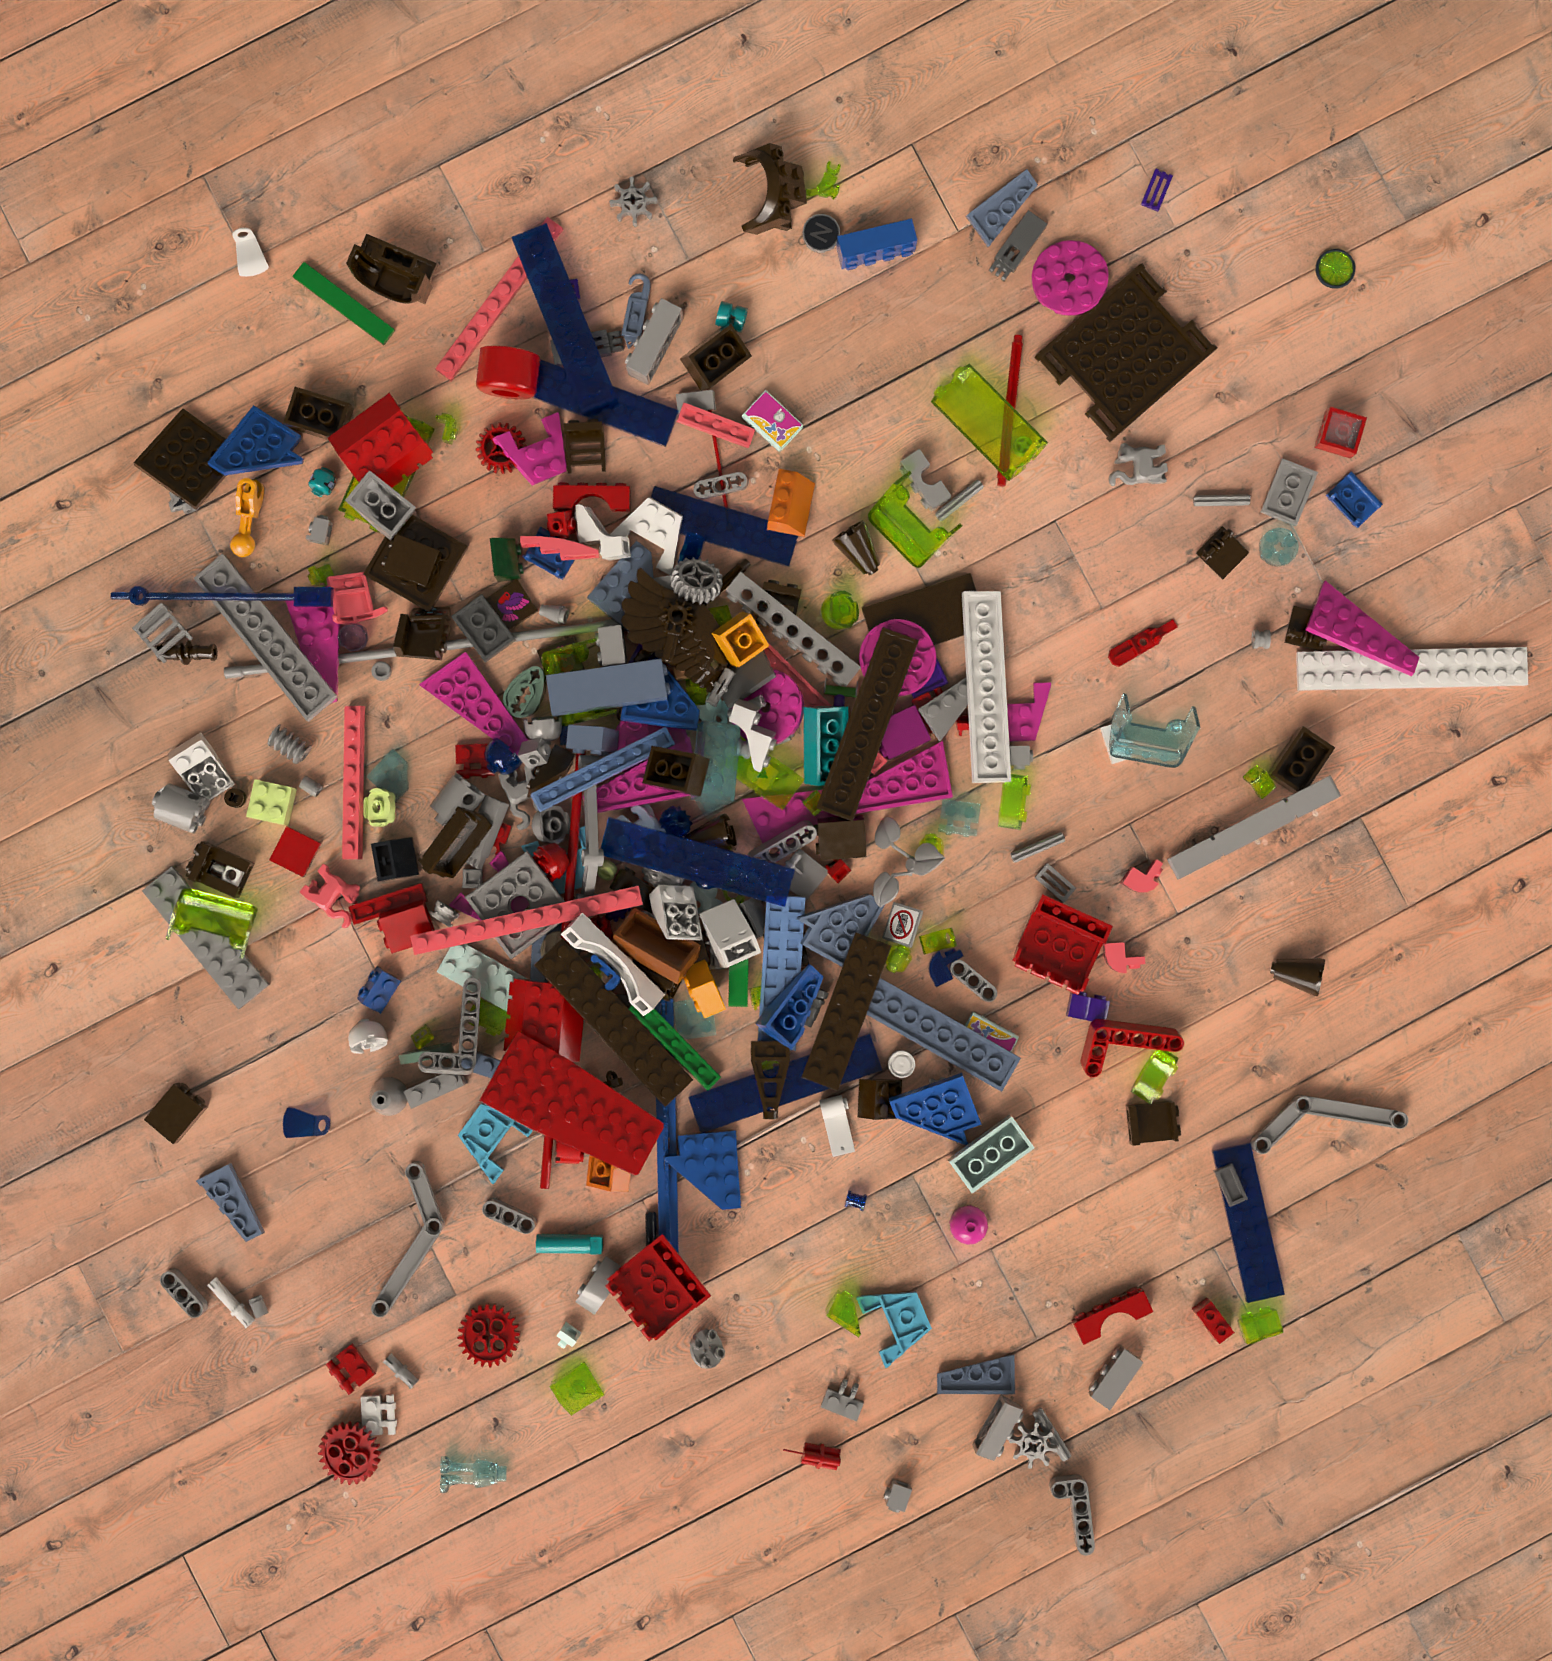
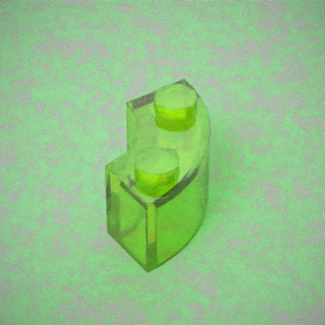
(1013, 801)
(1154, 1075)

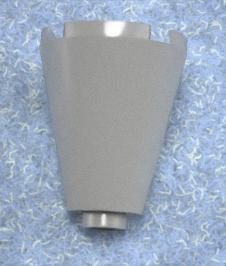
(388, 1096)

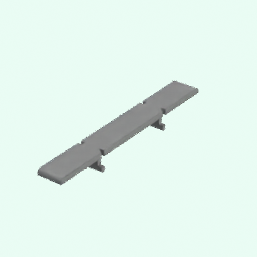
(1254, 827)

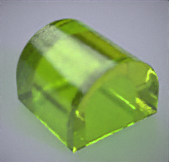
(811, 802)

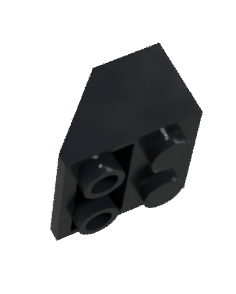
(394, 859)

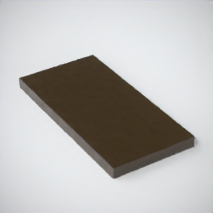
(933, 608)

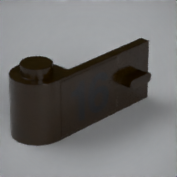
(626, 879)

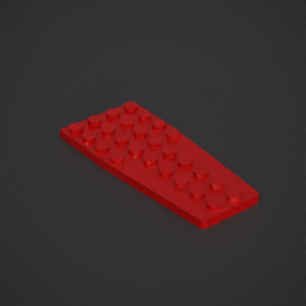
(570, 1105)

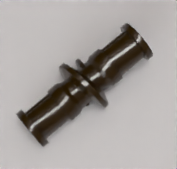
(187, 652)

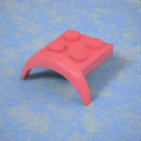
(352, 599)

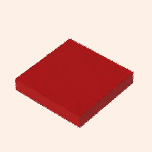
(295, 851)

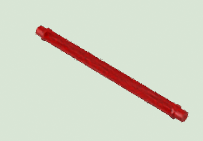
(1012, 386)

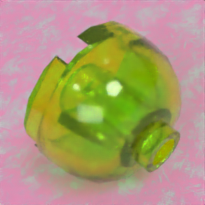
(839, 610)

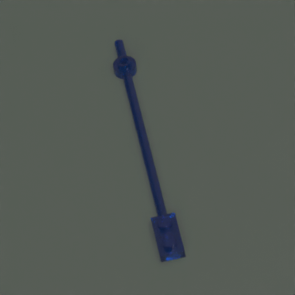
(302, 596)

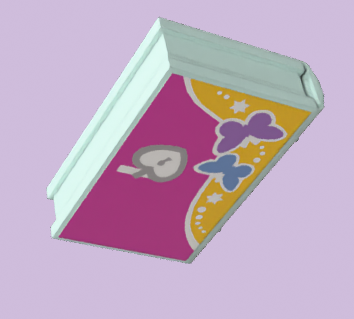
(772, 421)
(992, 1031)

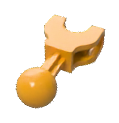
(248, 506)

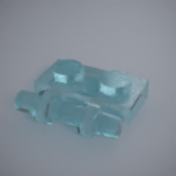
(959, 811)

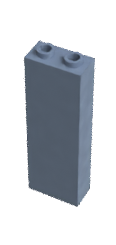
(607, 687)

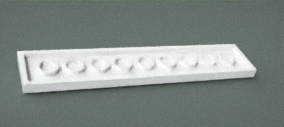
(986, 686)

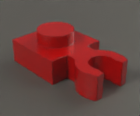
(502, 836)

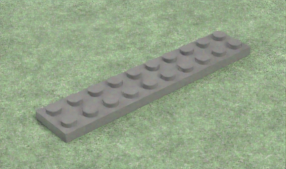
(267, 639)

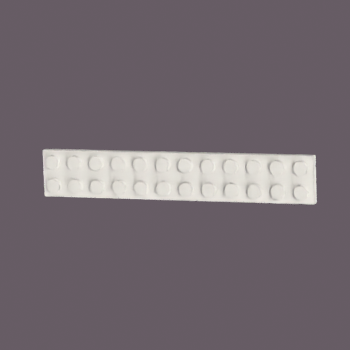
(1434, 669)

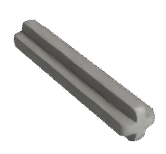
(959, 500)
(1221, 500)
(1037, 847)
(1046, 1425)

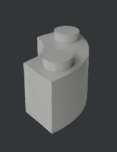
(594, 1293)

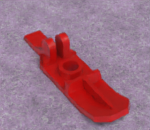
(1132, 648)

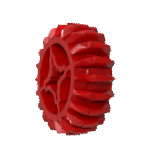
(494, 452)

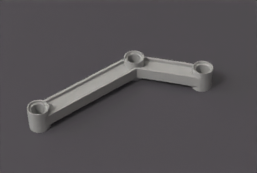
(592, 855)
(1327, 1108)
(418, 1250)

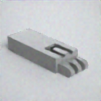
(495, 812)

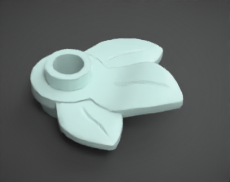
(709, 712)
(705, 897)

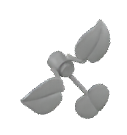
(925, 860)

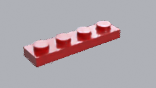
(372, 908)

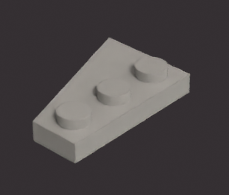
(945, 709)

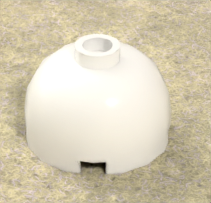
(367, 1035)

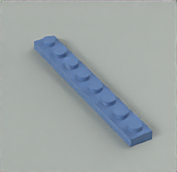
(600, 770)

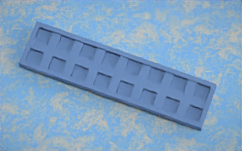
(780, 952)

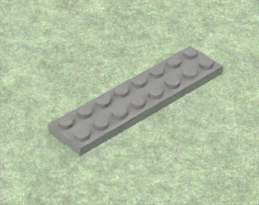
(234, 975)

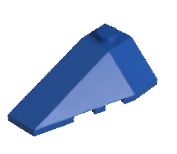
(788, 1012)

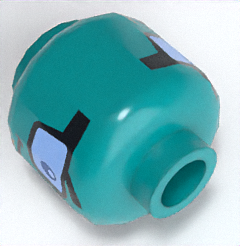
(322, 482)

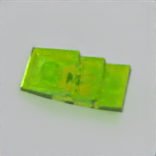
(774, 783)

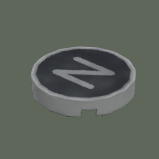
(821, 233)

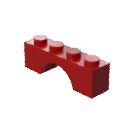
(567, 496)
(1133, 1303)

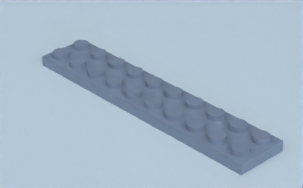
(942, 1035)

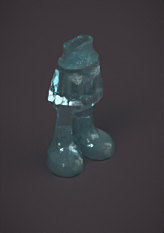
(484, 1473)

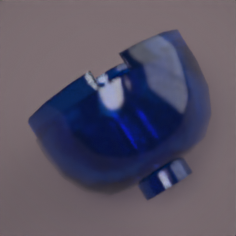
(500, 758)

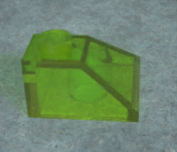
(843, 1312)
(576, 1389)

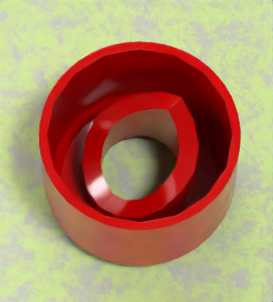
(507, 372)

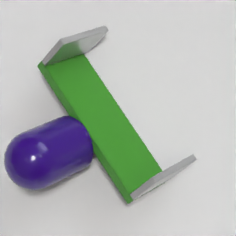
(840, 692)

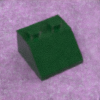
(505, 559)

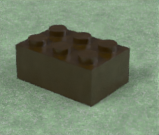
(716, 357)
(316, 413)
(1300, 760)
(676, 771)

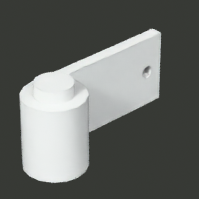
(837, 1125)

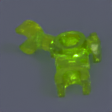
(826, 186)

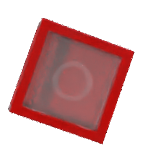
(1340, 432)

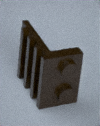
(584, 432)
(786, 595)

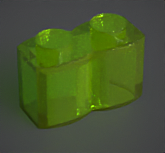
(1260, 1325)

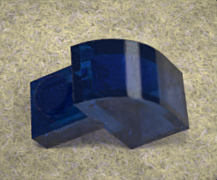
(693, 544)
(938, 967)

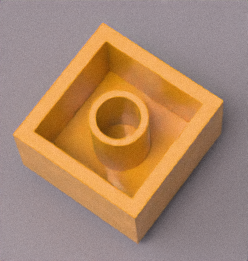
(740, 639)
(703, 989)

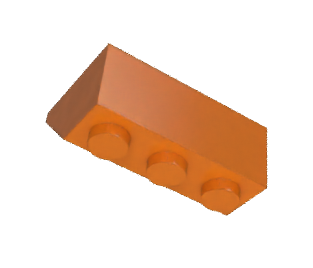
(791, 503)
(606, 1177)

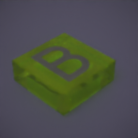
(422, 1037)

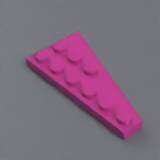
(1348, 626)
(318, 639)
(470, 695)
(909, 783)
(629, 790)
(772, 821)

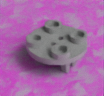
(710, 1356)

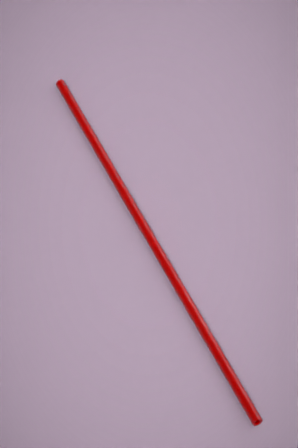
(568, 896)

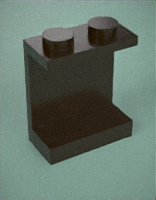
(421, 639)
(1152, 1122)

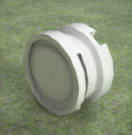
(444, 913)
(901, 1064)

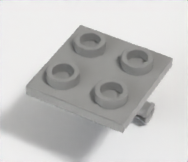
(807, 874)

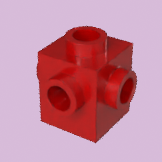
(561, 524)

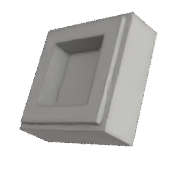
(472, 878)

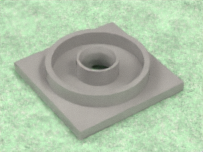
(495, 896)

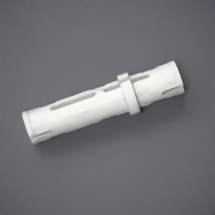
(231, 1303)

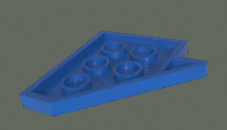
(257, 445)
(674, 712)
(939, 1108)
(710, 1165)

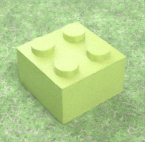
(271, 802)

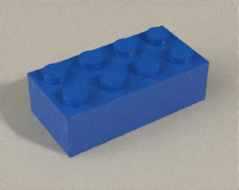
(876, 244)

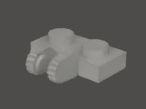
(843, 1404)

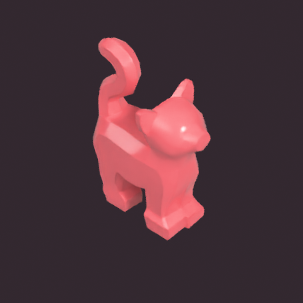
(329, 893)

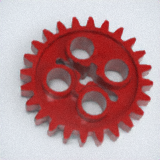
(471, 1335)
(335, 1460)

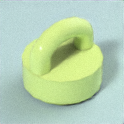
(607, 871)

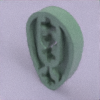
(533, 701)
(413, 1056)

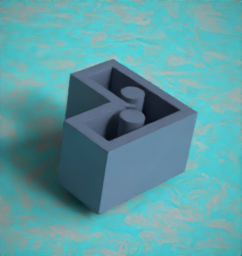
(596, 739)

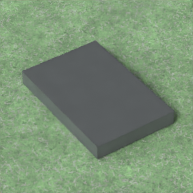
(483, 628)
(748, 679)

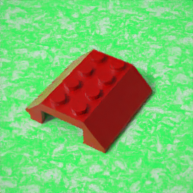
(381, 442)
(1060, 944)
(544, 1017)
(657, 1288)

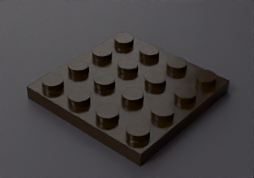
(181, 458)
(423, 533)

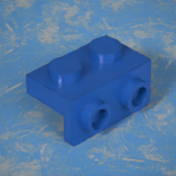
(378, 989)

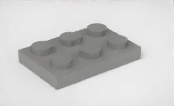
(1288, 492)

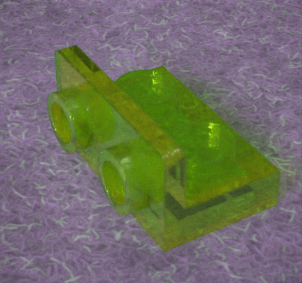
(491, 1017)

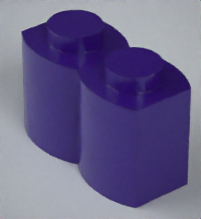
(1087, 1007)

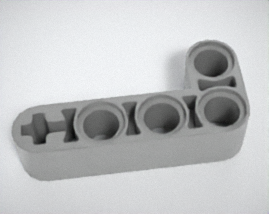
(780, 842)
(1078, 1515)

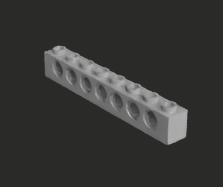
(743, 583)

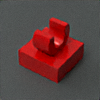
(962, 723)
(838, 870)

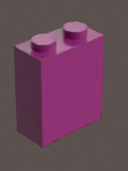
(903, 733)

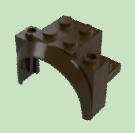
(784, 188)
(397, 273)

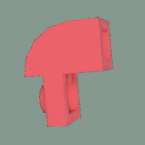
(1141, 882)
(1115, 957)

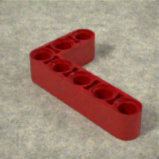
(1125, 1038)

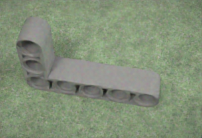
(465, 1035)

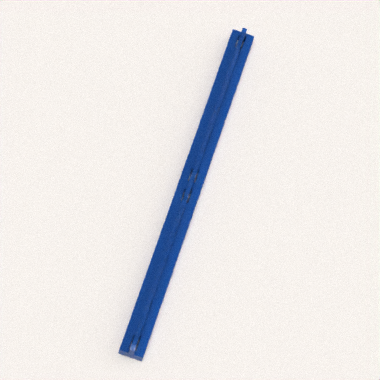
(667, 1177)

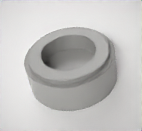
(381, 671)

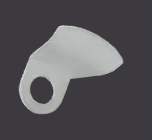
(249, 254)

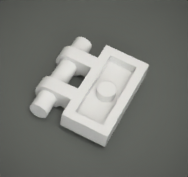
(372, 1414)

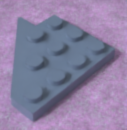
(614, 586)
(835, 926)

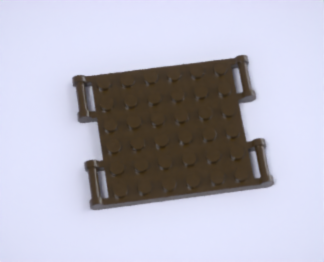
(1126, 352)

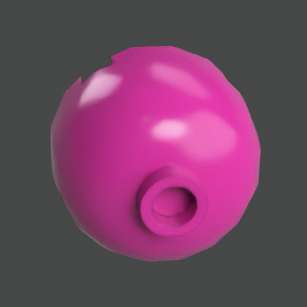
(968, 1224)

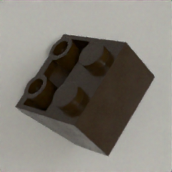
(874, 1098)

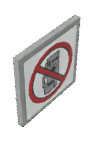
(902, 924)

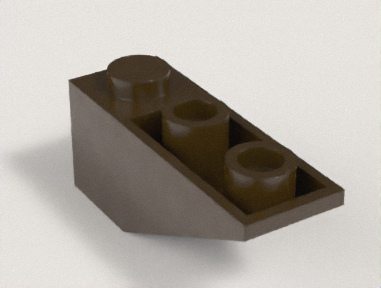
(556, 768)

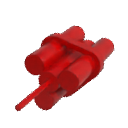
(819, 1456)

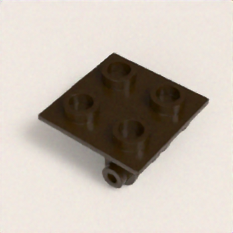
(1222, 552)
(1297, 632)

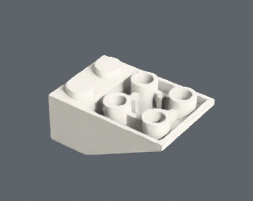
(200, 767)
(676, 912)
(729, 934)

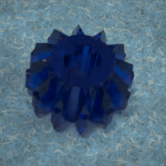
(675, 821)

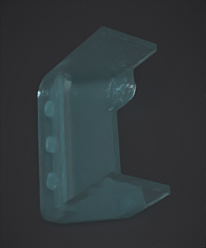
(1148, 743)

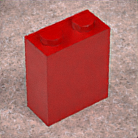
(404, 922)

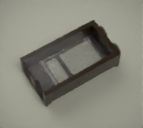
(455, 843)

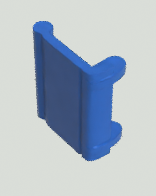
(1354, 499)
(549, 562)
(614, 981)

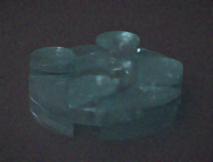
(1269, 553)

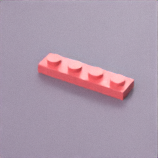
(716, 425)

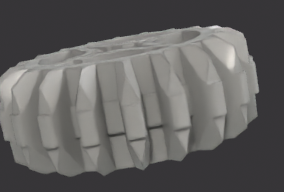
(696, 580)

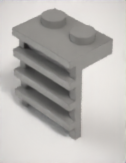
(152, 622)

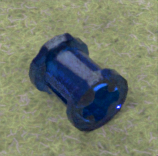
(855, 1200)

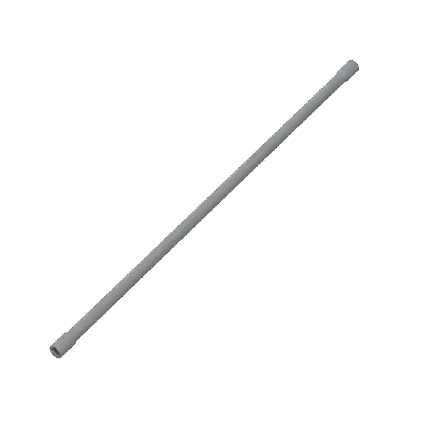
(240, 671)

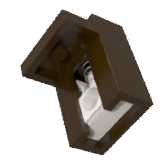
(204, 861)

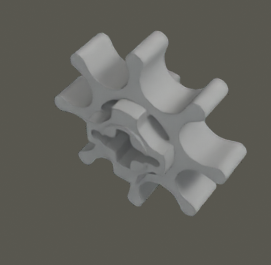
(626, 198)
(1035, 1437)

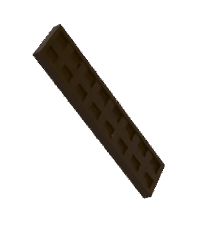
(846, 1011)

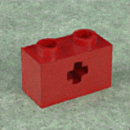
(1213, 1320)

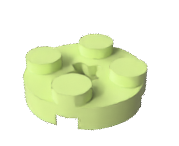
(386, 801)

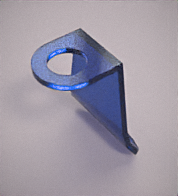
(303, 1124)

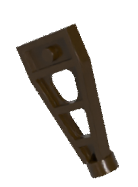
(769, 1051)

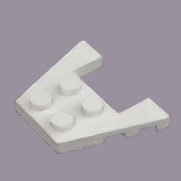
(658, 526)

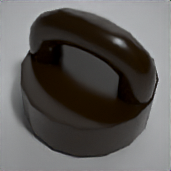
(615, 1082)

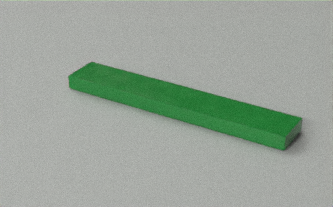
(343, 303)
(678, 1047)

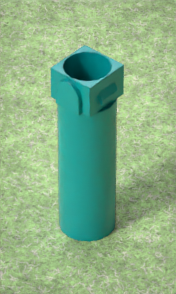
(569, 1243)

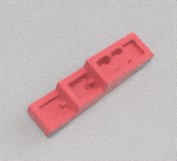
(568, 549)

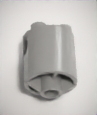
(454, 794)
(180, 807)

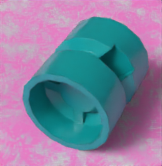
(725, 313)

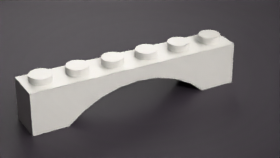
(640, 989)

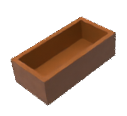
(646, 943)

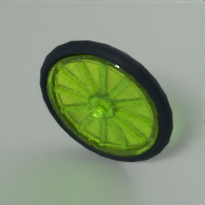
(1335, 268)

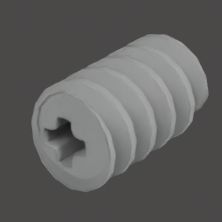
(288, 745)

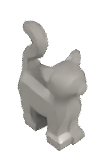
(1143, 465)
(518, 793)

